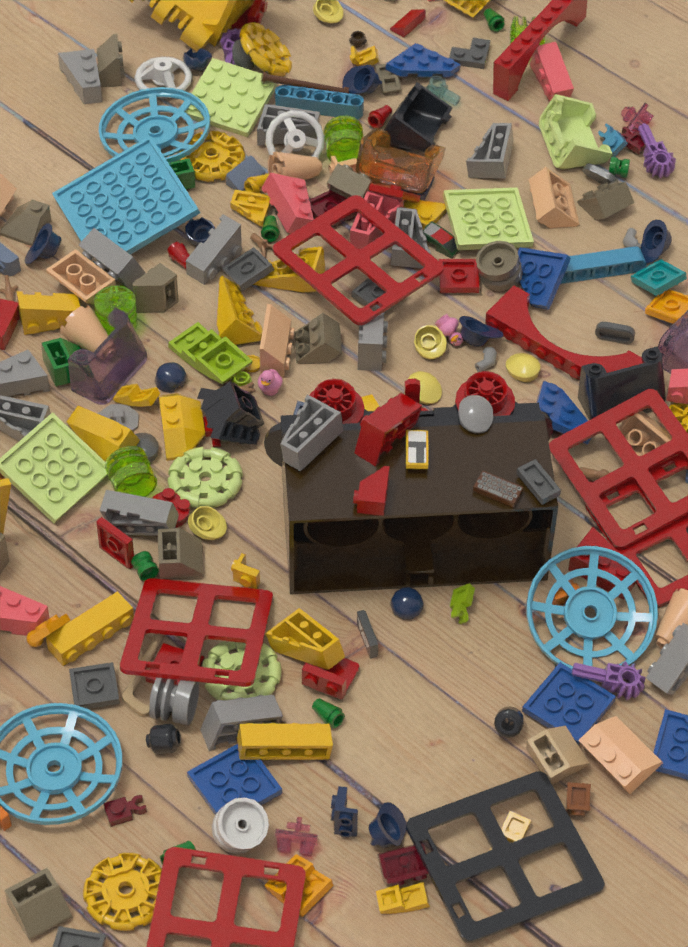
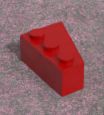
(386, 425)
(594, 538)

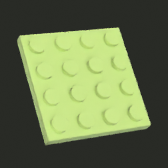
(231, 96)
(487, 217)
(53, 467)

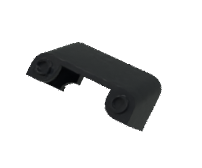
(418, 119)
(604, 390)

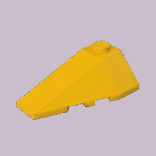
(287, 279)
(234, 317)
(100, 432)

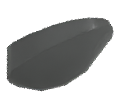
(240, 57)
(149, 445)

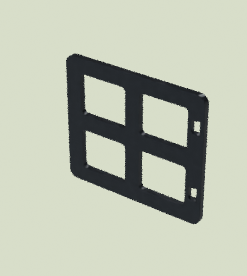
(505, 856)

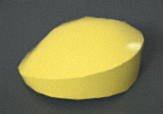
(328, 11)
(430, 342)
(523, 367)
(430, 387)
(207, 523)

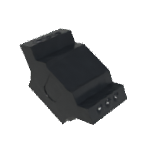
(232, 414)

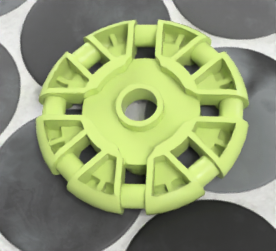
(205, 492)
(233, 661)

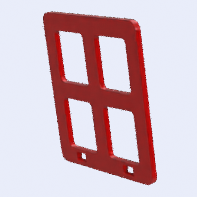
(357, 259)
(634, 466)
(675, 531)
(197, 632)
(223, 930)

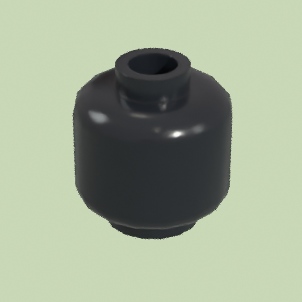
(506, 728)
(163, 738)

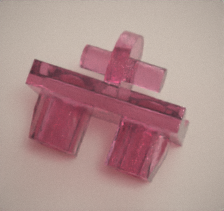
(629, 114)
(306, 840)

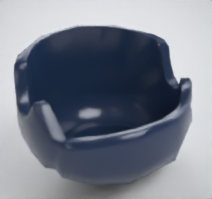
(197, 60)
(198, 230)
(170, 376)
(407, 603)

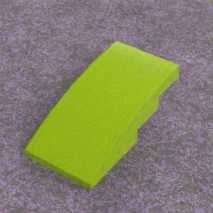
(209, 353)

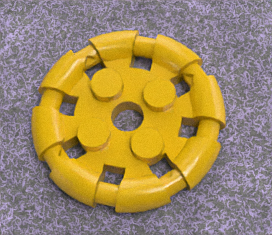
(265, 49)
(214, 167)
(121, 903)

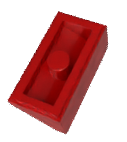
(409, 22)

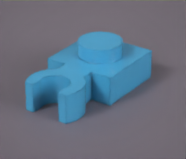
(613, 139)

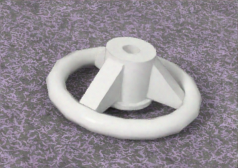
(161, 70)
(295, 138)

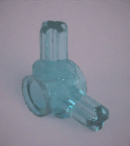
(438, 86)

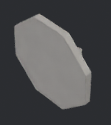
(122, 414)

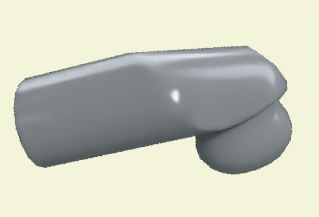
(630, 240)
(489, 359)

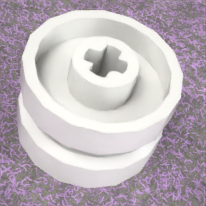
(250, 817)

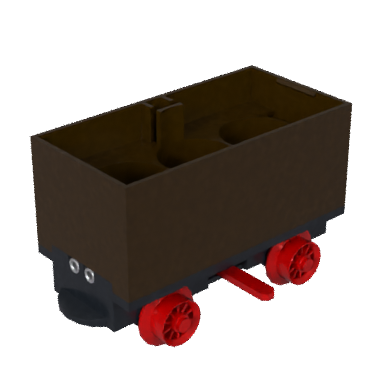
(432, 519)

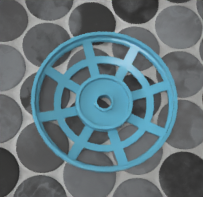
(160, 127)
(595, 598)
(57, 754)

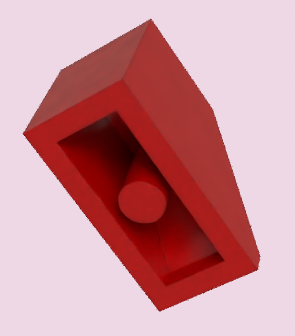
(373, 493)

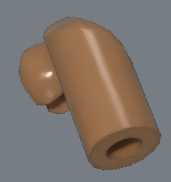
(594, 474)

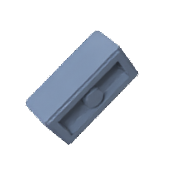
(238, 175)

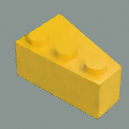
(45, 312)
(305, 640)

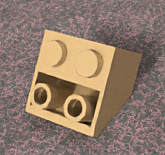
(556, 753)

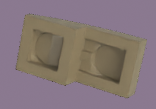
(389, 80)

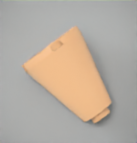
(294, 165)
(84, 329)
(675, 615)

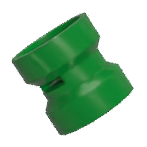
(614, 166)
(144, 564)

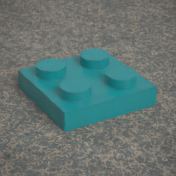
(658, 277)

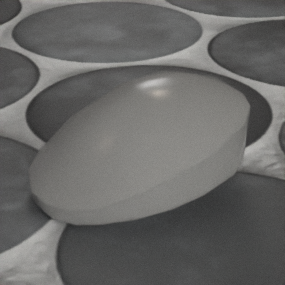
(475, 414)

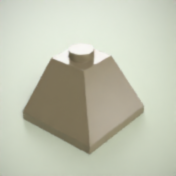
(27, 222)

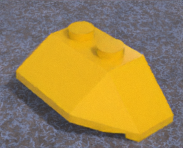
(180, 424)

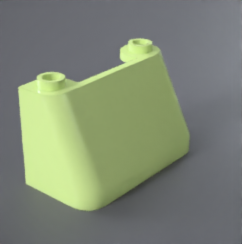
(568, 133)

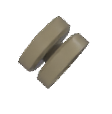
(499, 266)

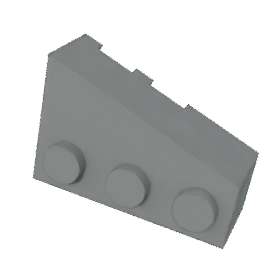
(270, 112)
(409, 223)
(111, 258)
(372, 343)
(22, 375)
(311, 432)
(226, 715)

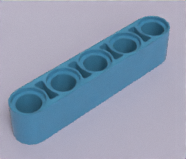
(322, 101)
(604, 264)

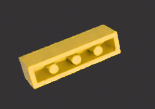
(90, 628)
(284, 741)

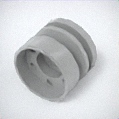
(174, 698)

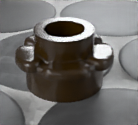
(358, 39)

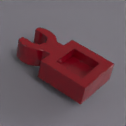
(634, 140)
(121, 811)

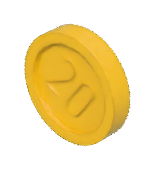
(255, 366)

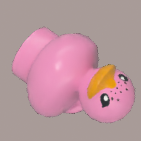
(448, 327)
(270, 382)

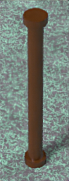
(299, 83)

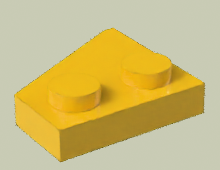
(251, 205)
(427, 211)

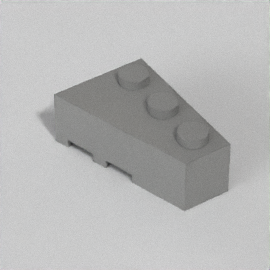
(82, 73)
(493, 154)
(216, 252)
(20, 416)
(138, 514)
(672, 665)

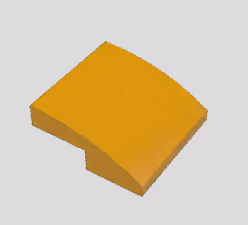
(315, 885)

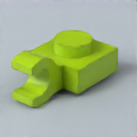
(461, 598)

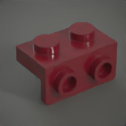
(401, 865)

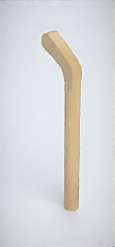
(127, 696)

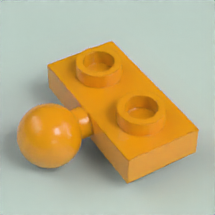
(36, 637)

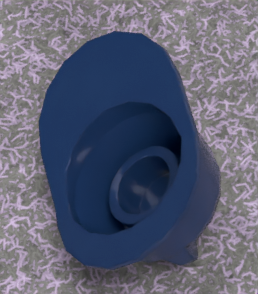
(361, 80)
(655, 240)
(45, 244)
(476, 332)
(388, 826)

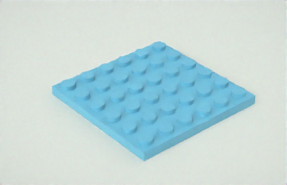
(128, 198)

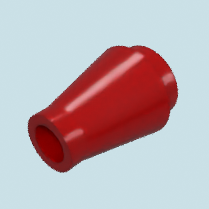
(379, 116)
(178, 253)

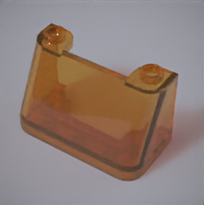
(397, 166)

